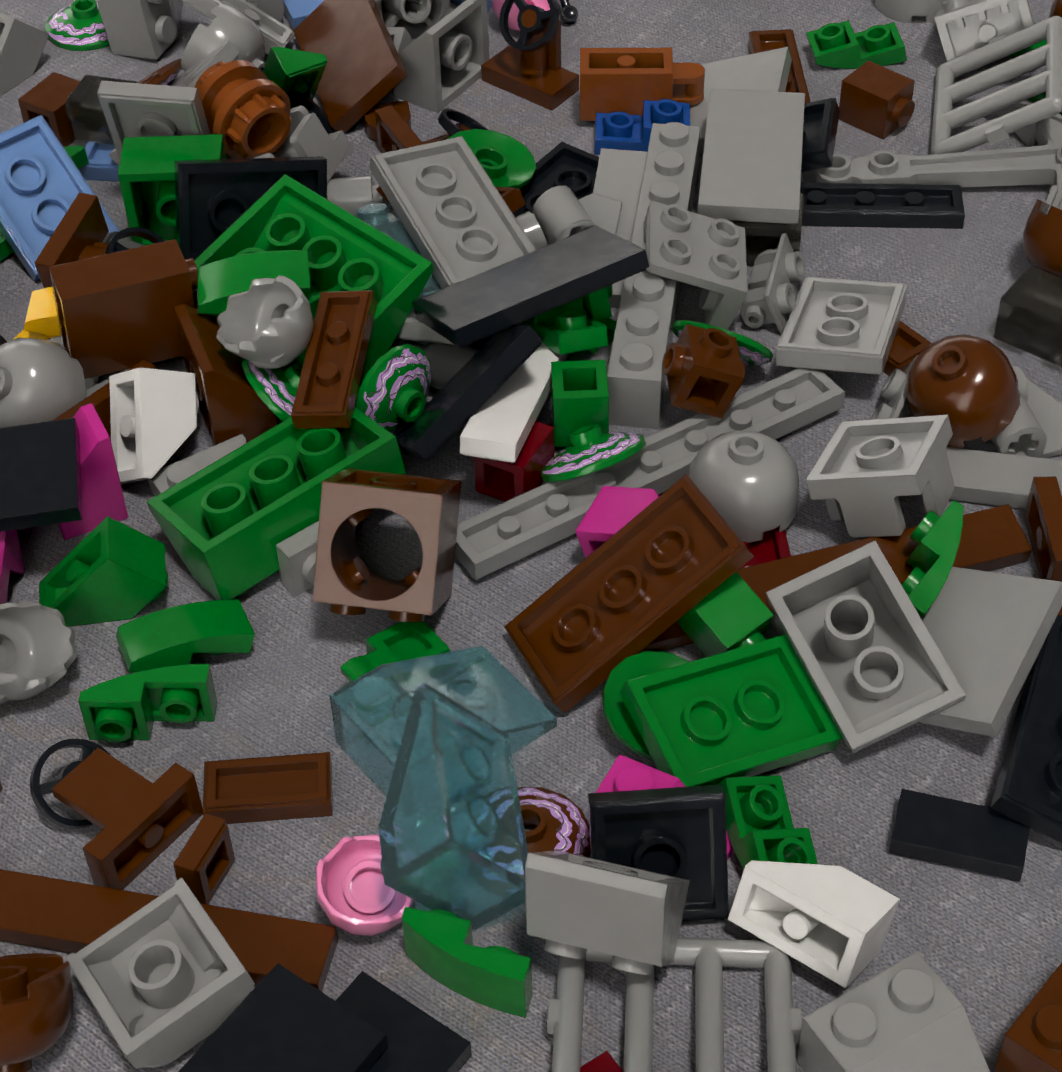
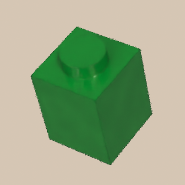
(578, 397)
(727, 618)

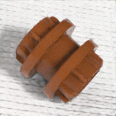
(244, 108)

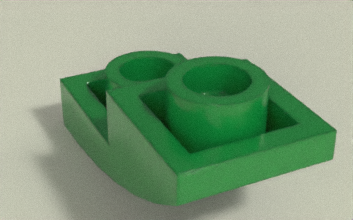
(839, 47)
(234, 275)
(569, 329)
(934, 555)
(176, 632)
(131, 703)
(762, 823)
(445, 951)

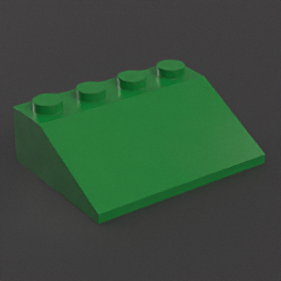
(341, 256)

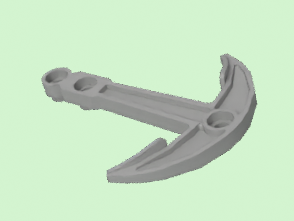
(967, 169)

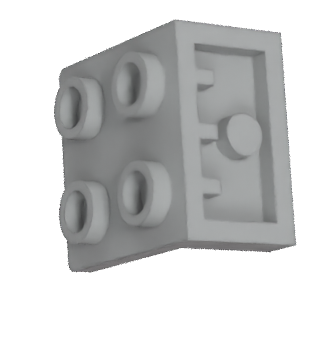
(972, 23)
(702, 254)

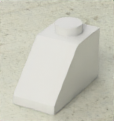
(150, 419)
(815, 915)

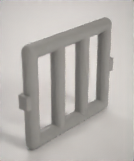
(999, 128)
(709, 958)

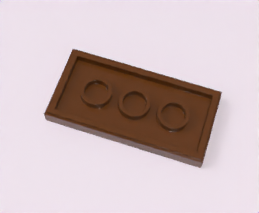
(359, 56)
(627, 592)

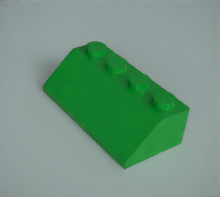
(261, 494)

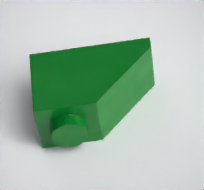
(106, 576)

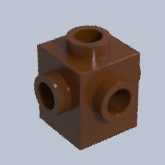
(703, 370)

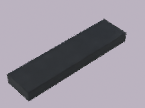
(882, 205)

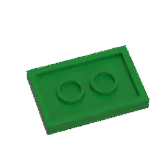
(731, 714)

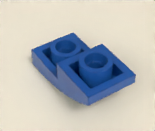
(633, 132)

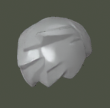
(267, 323)
(33, 649)

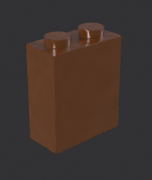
(122, 306)

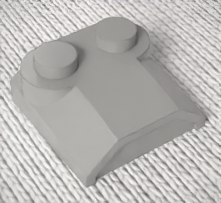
(162, 978)

